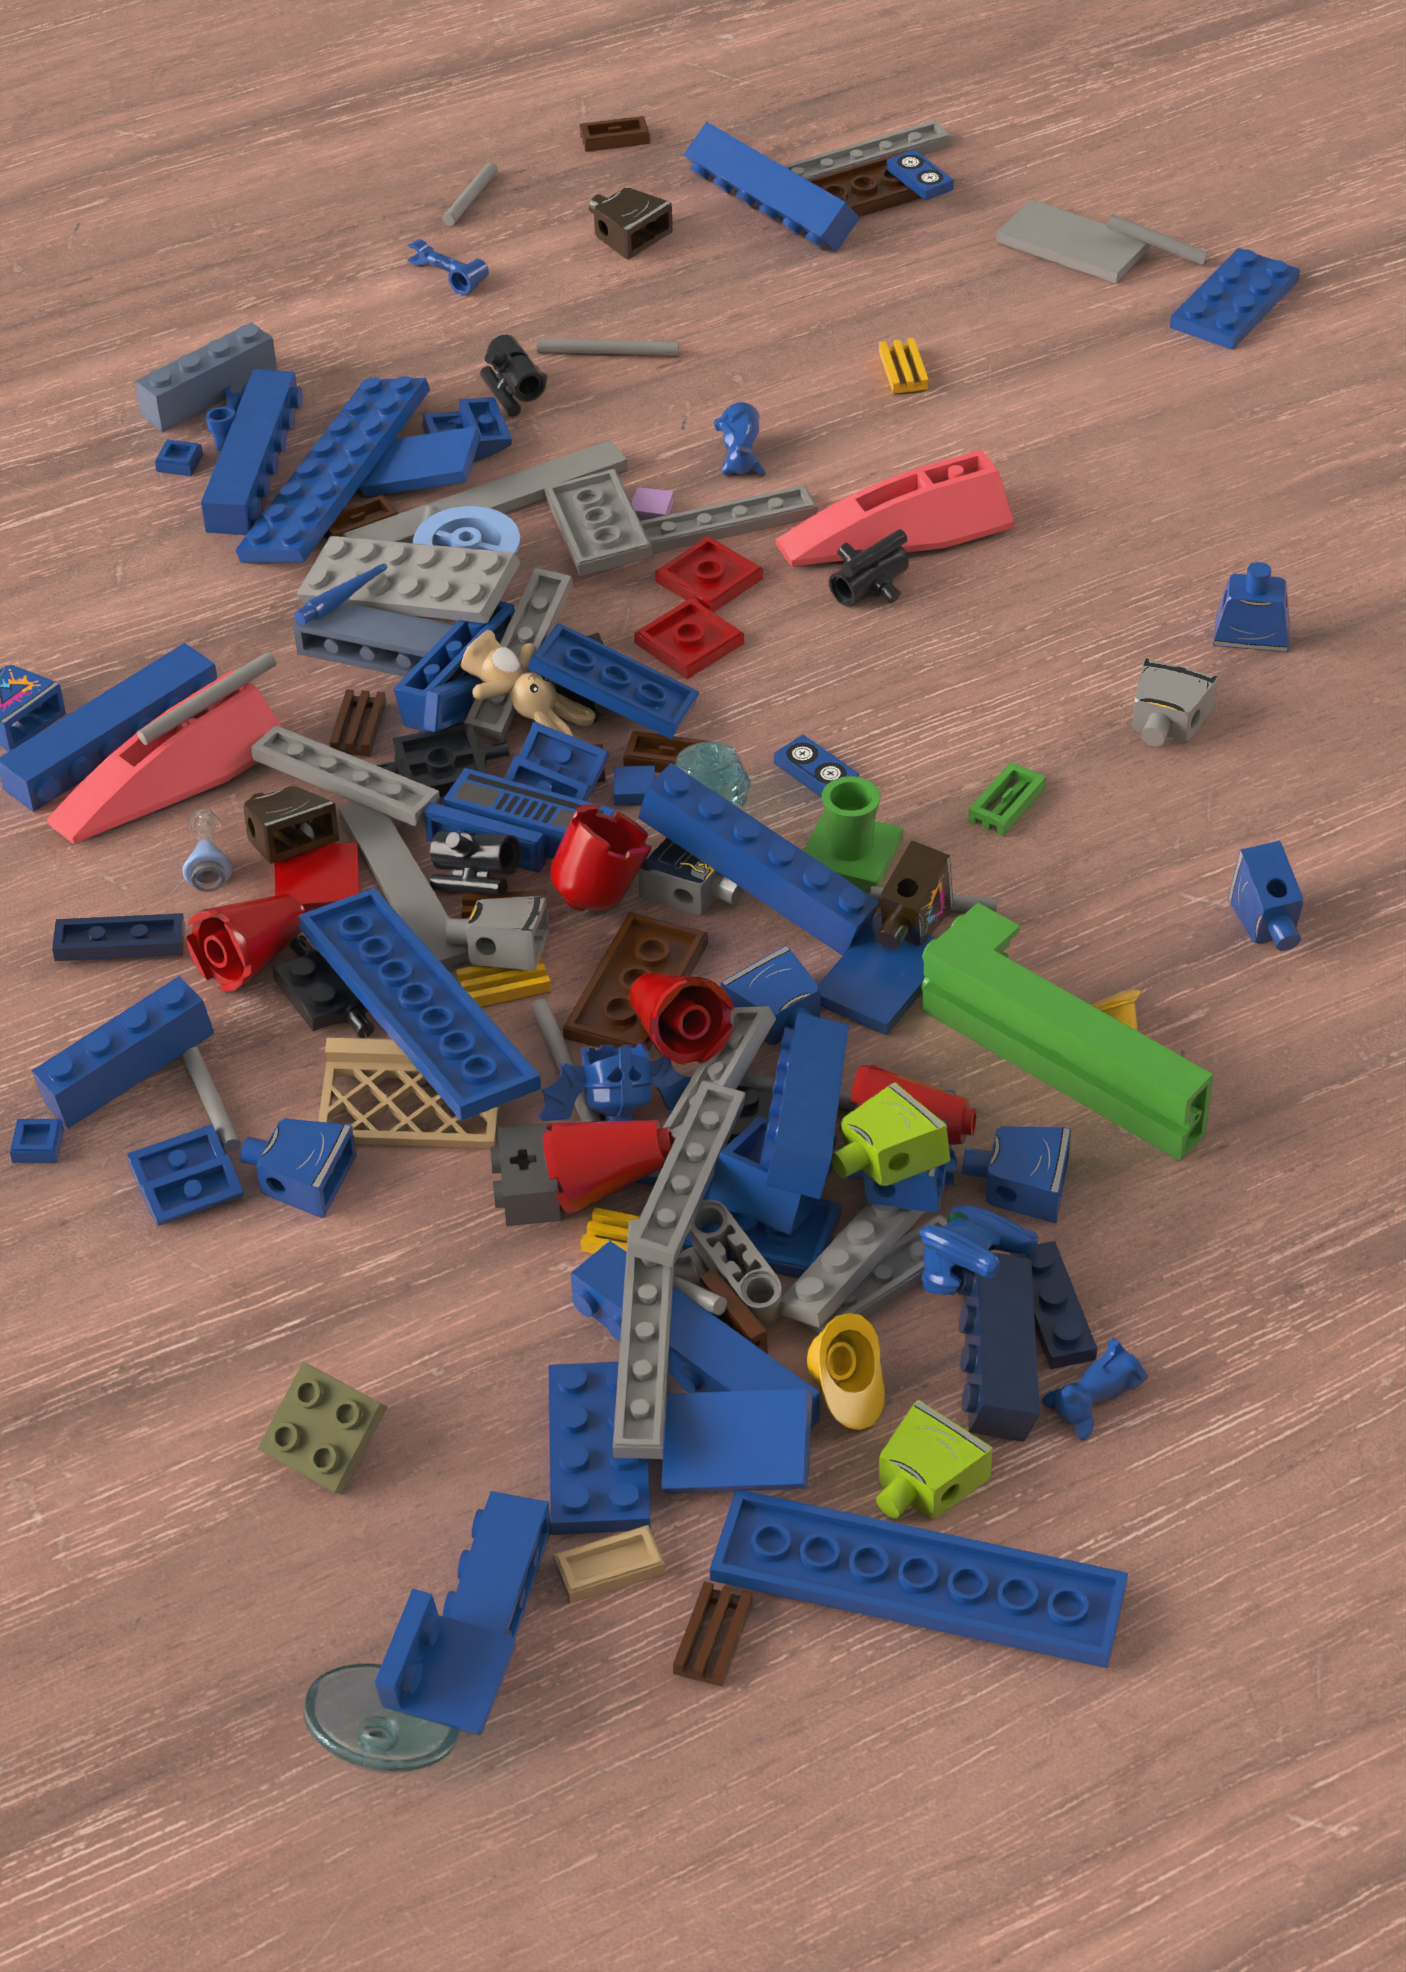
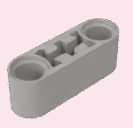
(713, 1249)

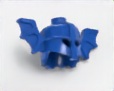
(613, 1083)

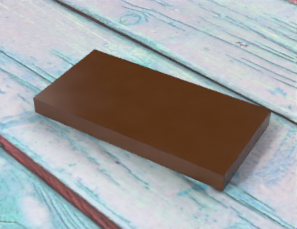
(867, 186)
(639, 948)

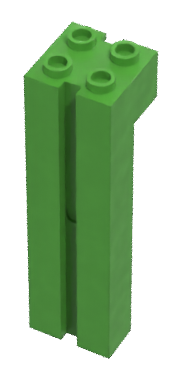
(1061, 1037)

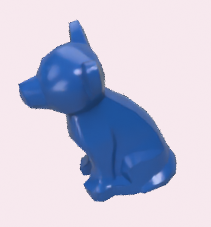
(740, 430)
(1101, 1382)

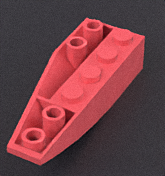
(931, 504)
(173, 767)

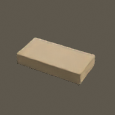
(609, 1564)

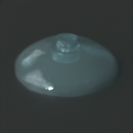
(355, 1728)

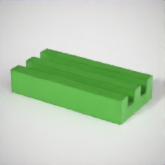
(1014, 800)

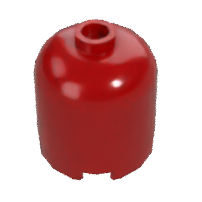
(598, 859)

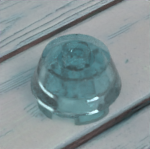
(717, 768)

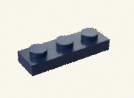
(118, 937)
(1057, 1310)

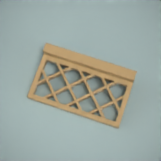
(384, 1060)

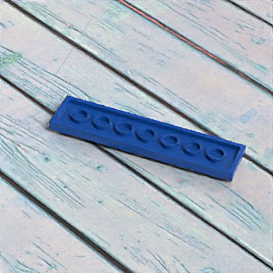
(333, 470)
(419, 1004)
(920, 1577)

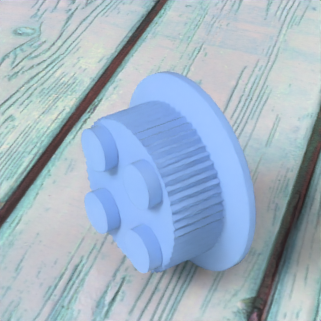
(470, 528)

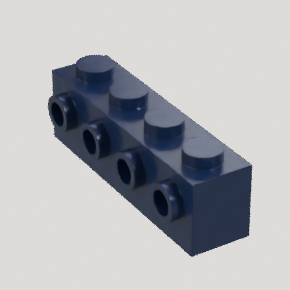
(1000, 1350)

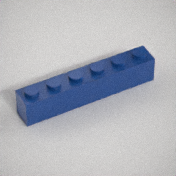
(772, 187)
(251, 452)
(85, 738)
(757, 859)
(805, 1105)
(702, 1348)

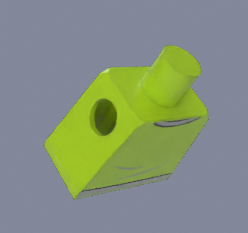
(891, 1138)
(930, 1464)

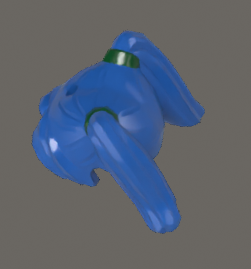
(968, 1244)

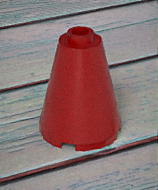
(242, 937)
(683, 1015)
(943, 1104)
(602, 1157)

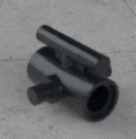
(515, 374)
(870, 570)
(472, 860)

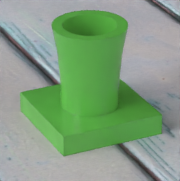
(849, 836)

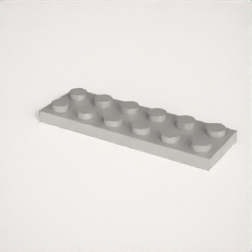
(418, 577)

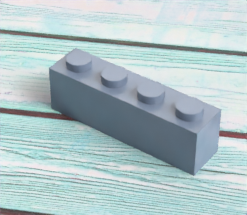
(200, 377)
(369, 638)

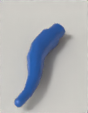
(331, 599)

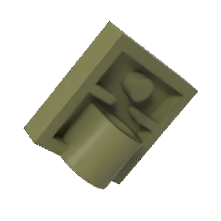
(322, 1428)

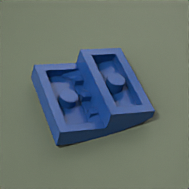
(474, 412)
(558, 763)
(184, 1175)

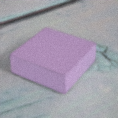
(652, 503)

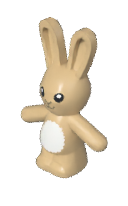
(529, 692)

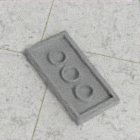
(1071, 241)
(598, 522)

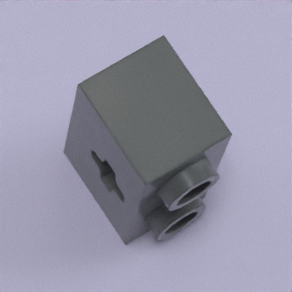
(525, 1181)

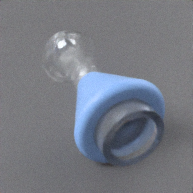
(206, 866)

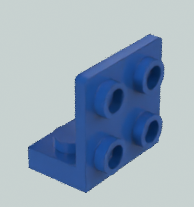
(442, 1667)

